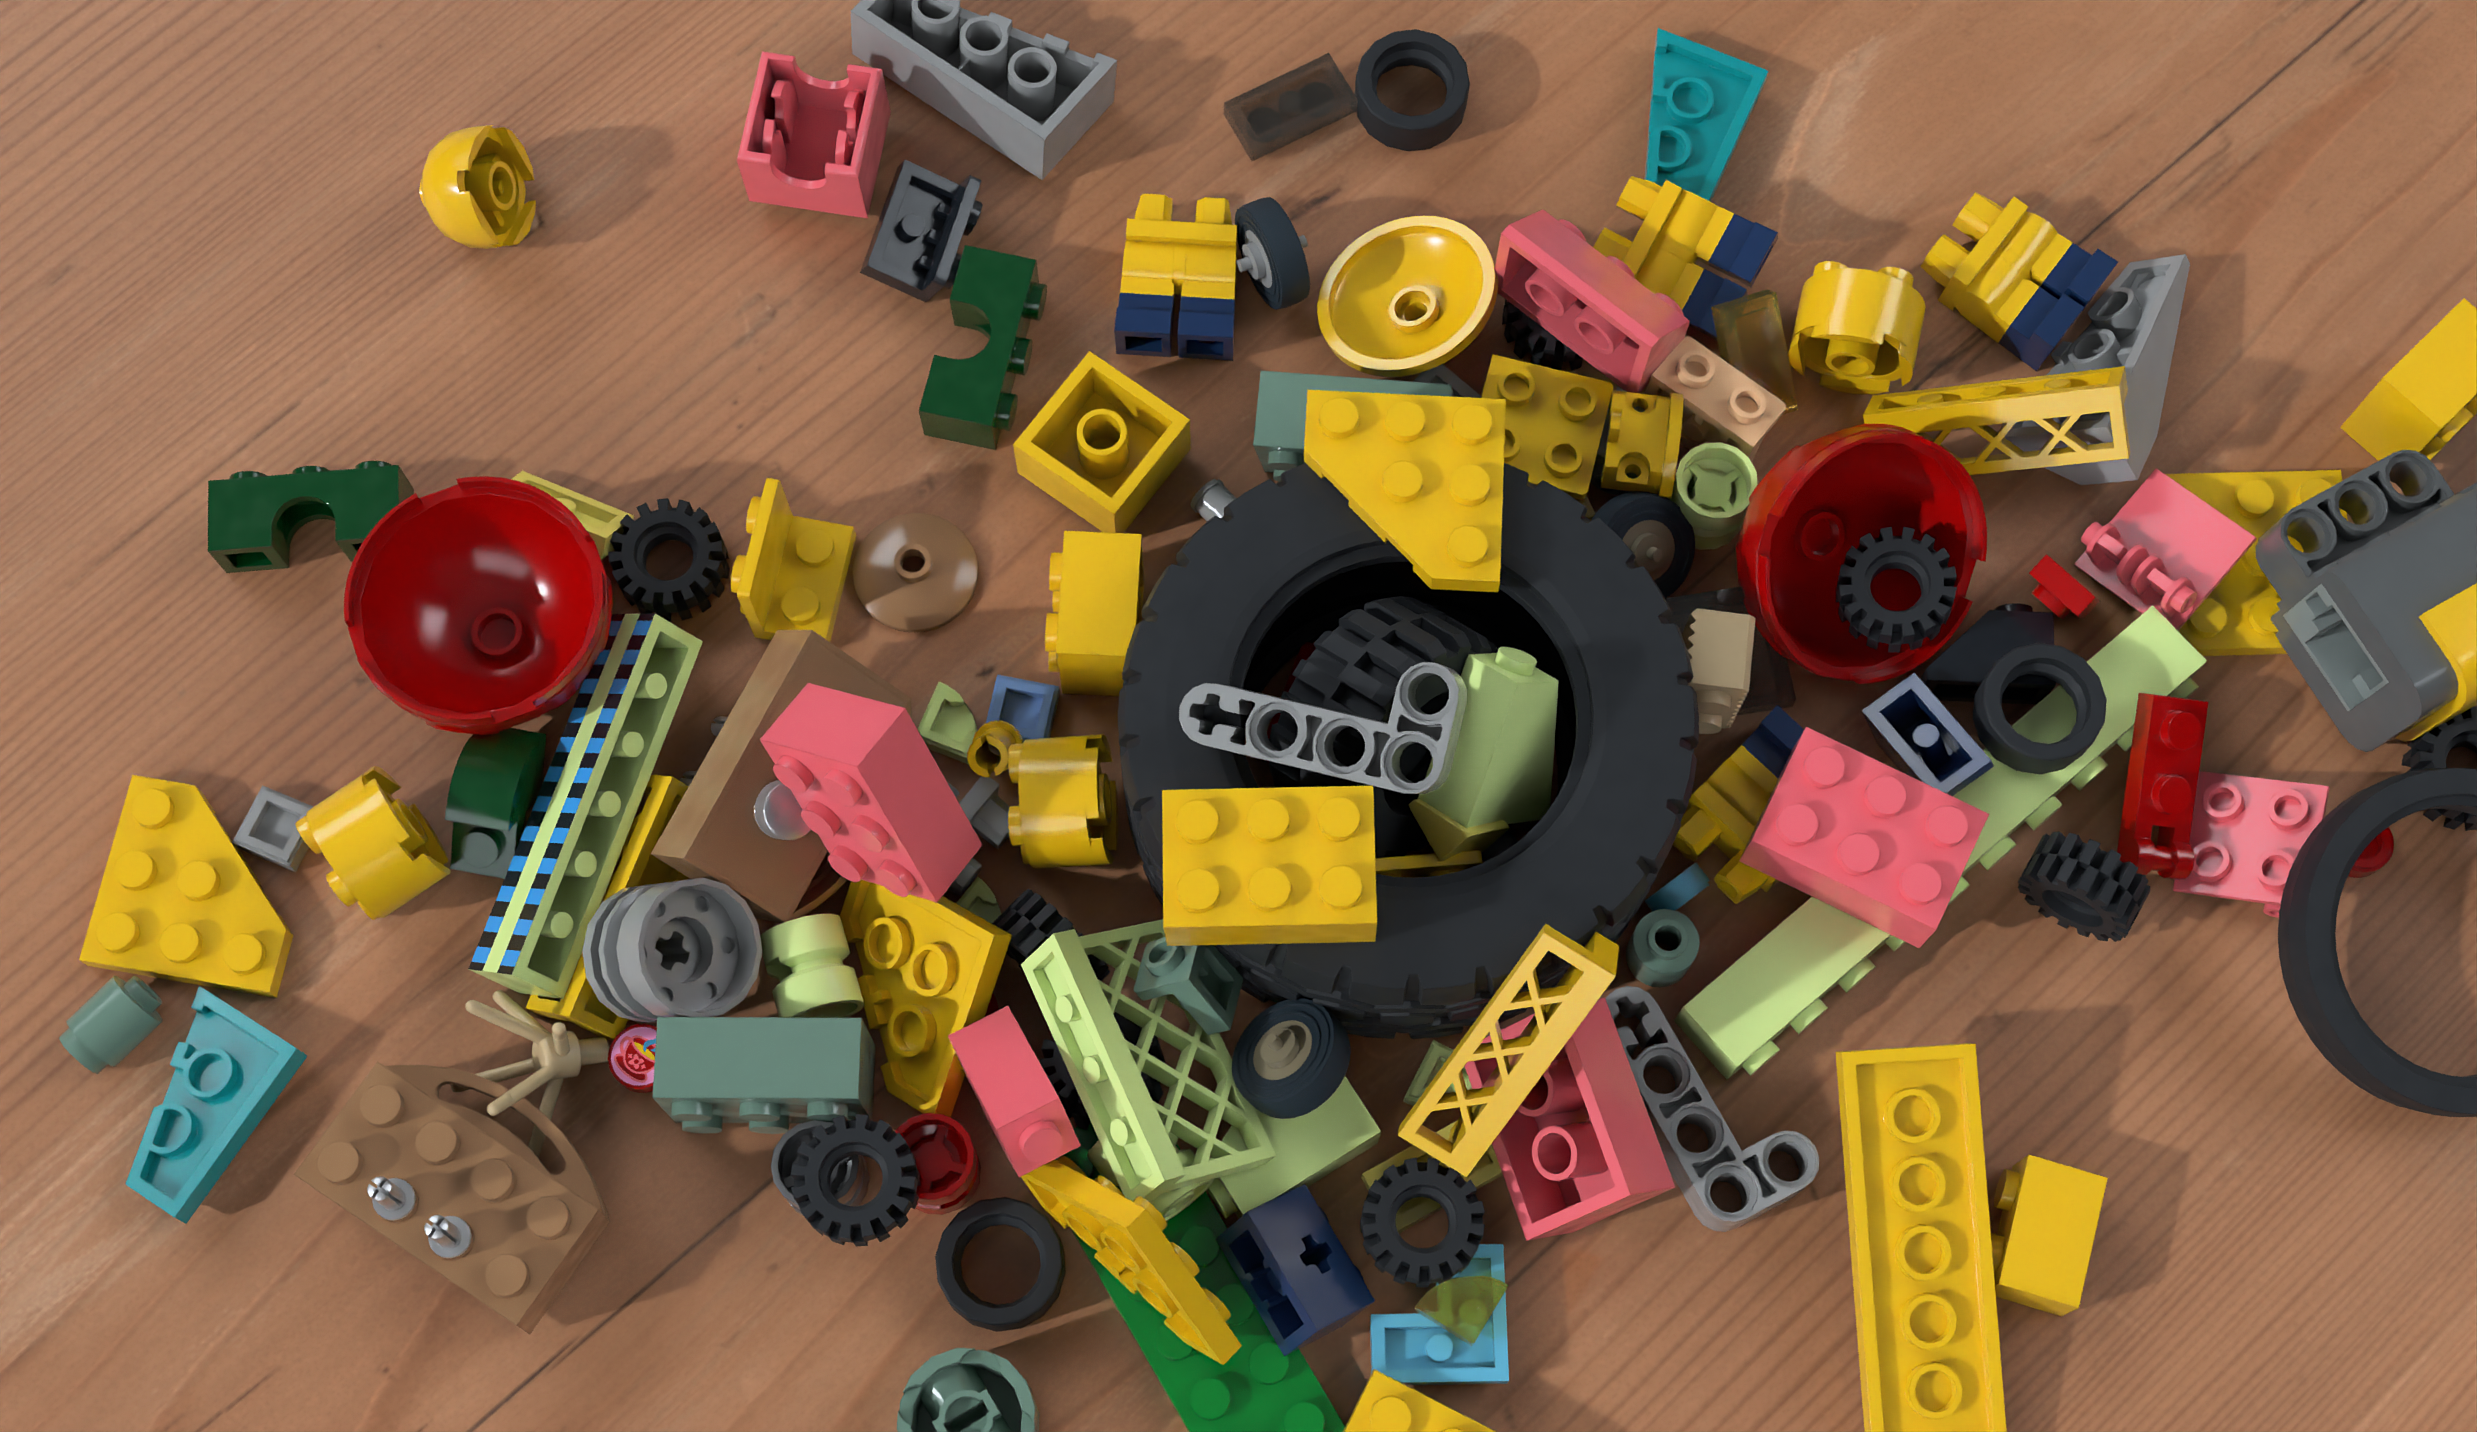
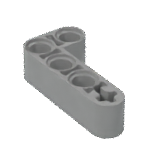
(1320, 726)
(1692, 1104)

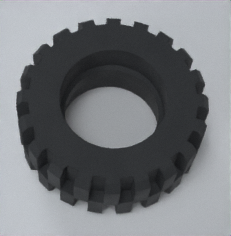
(1358, 675)

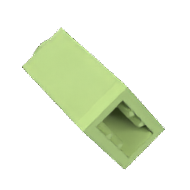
(1503, 743)
(1304, 1150)

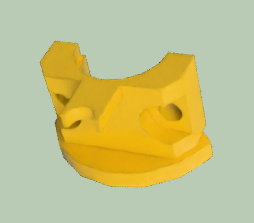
(1643, 442)

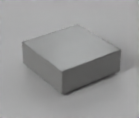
(271, 829)

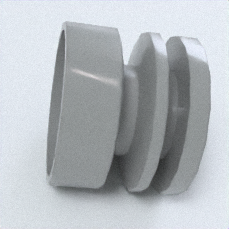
(672, 950)

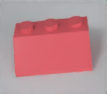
(1587, 299)

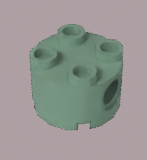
(967, 1394)

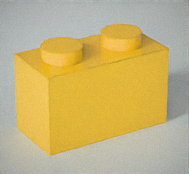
(2045, 1233)

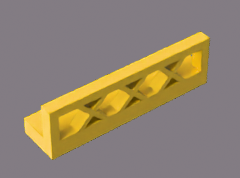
(2012, 402)
(635, 869)
(1519, 1059)

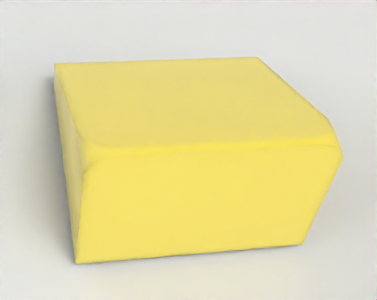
(1449, 836)

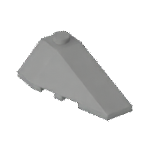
(2131, 328)

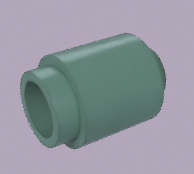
(1650, 962)
(112, 1023)

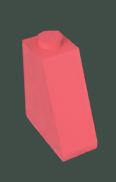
(1014, 1091)

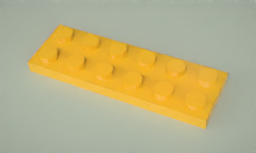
(1920, 1239)

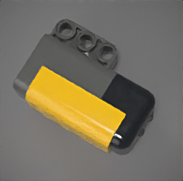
(2381, 605)

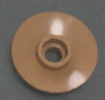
(920, 598)

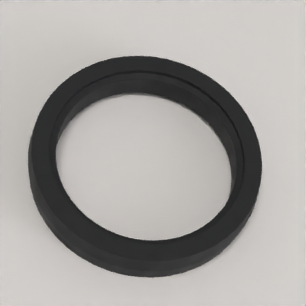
(2309, 941)

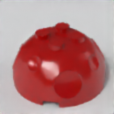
(1820, 506)
(478, 605)

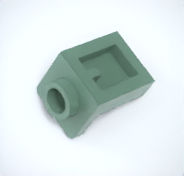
(1198, 979)

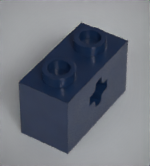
(1294, 1269)

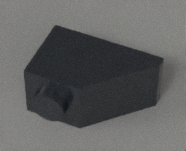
(1968, 660)

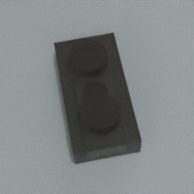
(1290, 107)

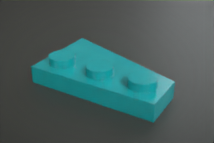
(1697, 112)
(217, 1097)

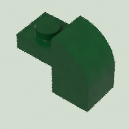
(489, 797)

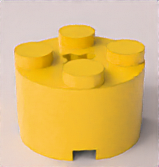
(1857, 327)
(1064, 801)
(374, 844)

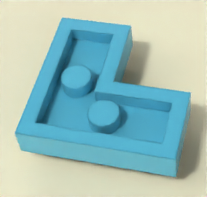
(1425, 1354)

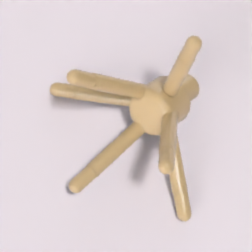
(553, 1058)

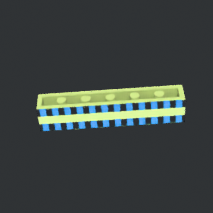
(586, 806)

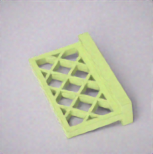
(1109, 1067)

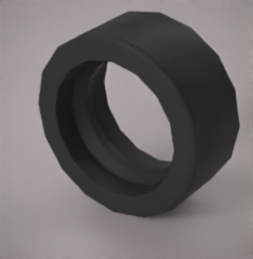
(1420, 50)
(2061, 667)
(972, 1221)

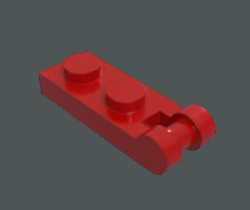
(2162, 785)

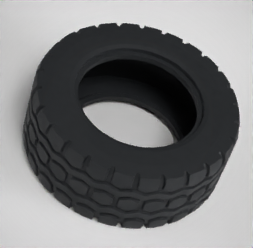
(1624, 736)

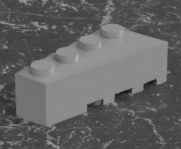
(993, 80)

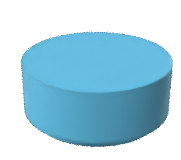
(1679, 889)

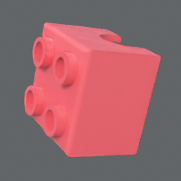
(814, 138)

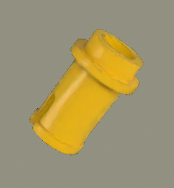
(998, 734)

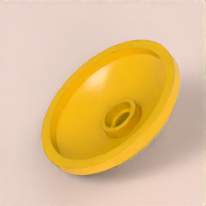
(1405, 273)

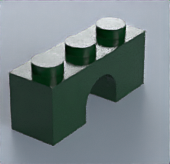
(973, 396)
(259, 514)

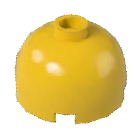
(478, 187)

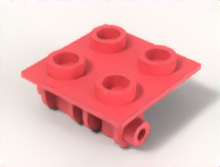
(2163, 549)
(2249, 836)

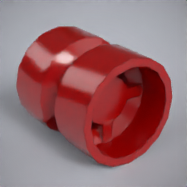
(944, 1160)

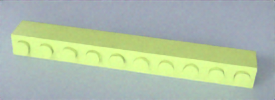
(1823, 947)

